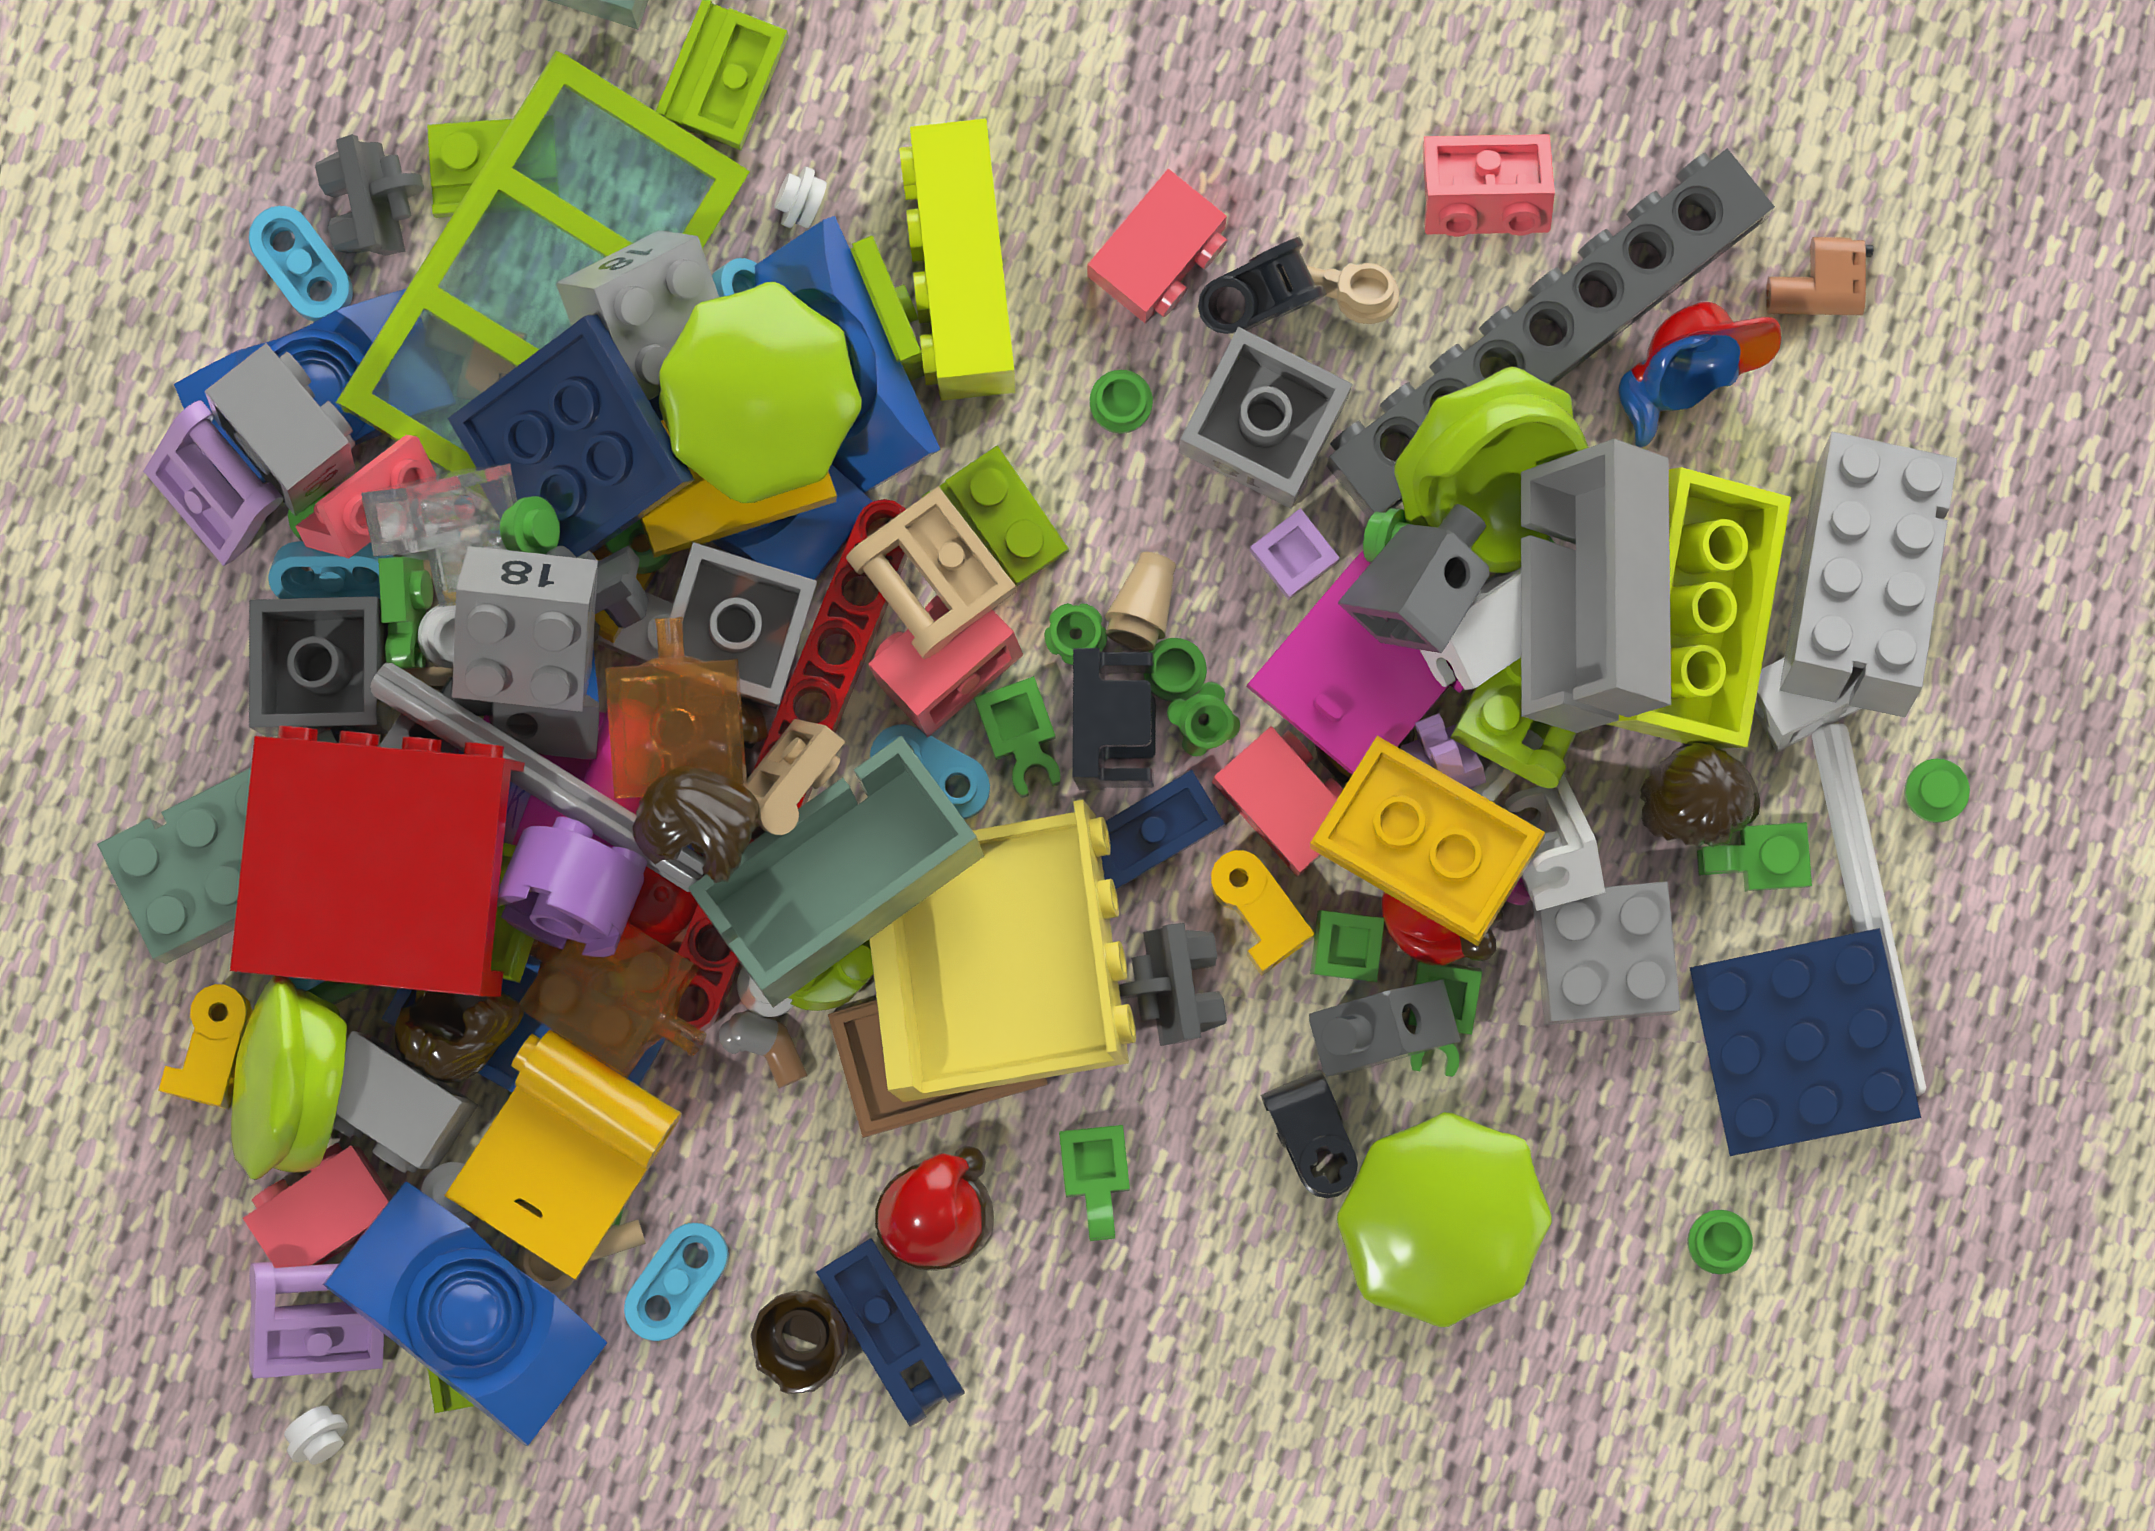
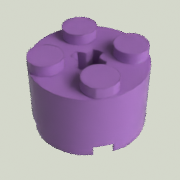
(570, 887)

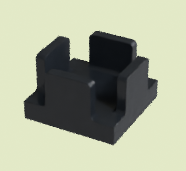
(1112, 719)

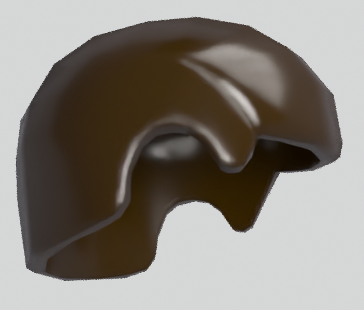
(808, 1319)

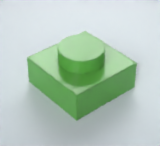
(1347, 946)

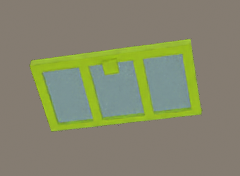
(560, 191)

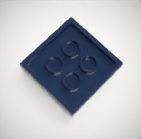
(576, 436)
(1805, 1042)

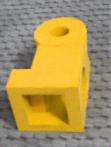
(1248, 887)
(210, 1063)

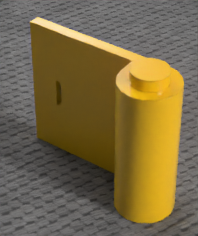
(568, 1145)

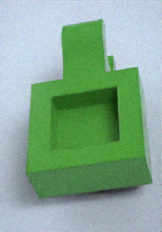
(1768, 857)
(1094, 1168)

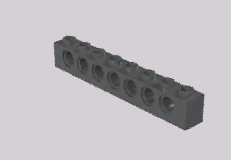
(1715, 185)

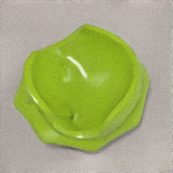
(758, 393)
(1475, 453)
(287, 1080)
(1444, 1220)

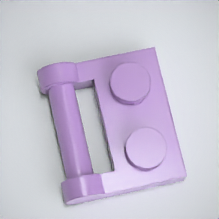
(200, 493)
(309, 1335)

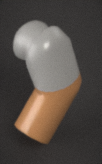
(766, 1038)

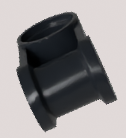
(1264, 288)
(1309, 1124)

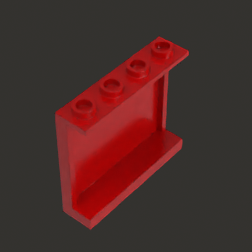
(372, 862)

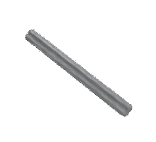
(540, 775)

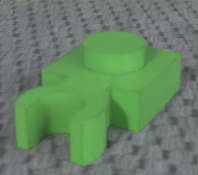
(404, 597)
(1017, 726)
(1463, 991)

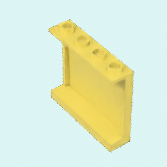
(1007, 966)

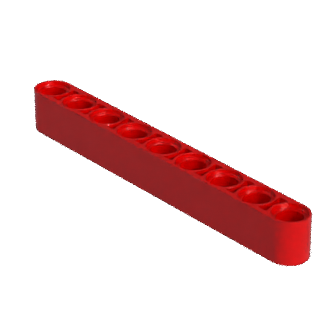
(809, 676)

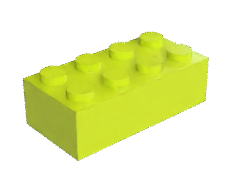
(962, 254)
(1721, 600)

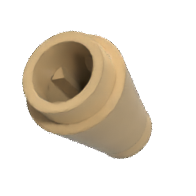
(1143, 603)

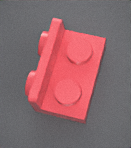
(1488, 184)
(340, 518)

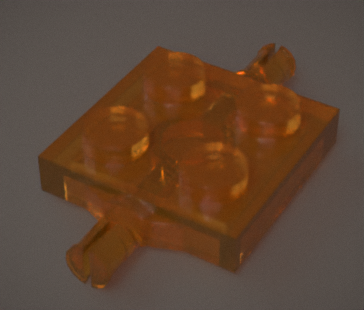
(673, 715)
(613, 1002)

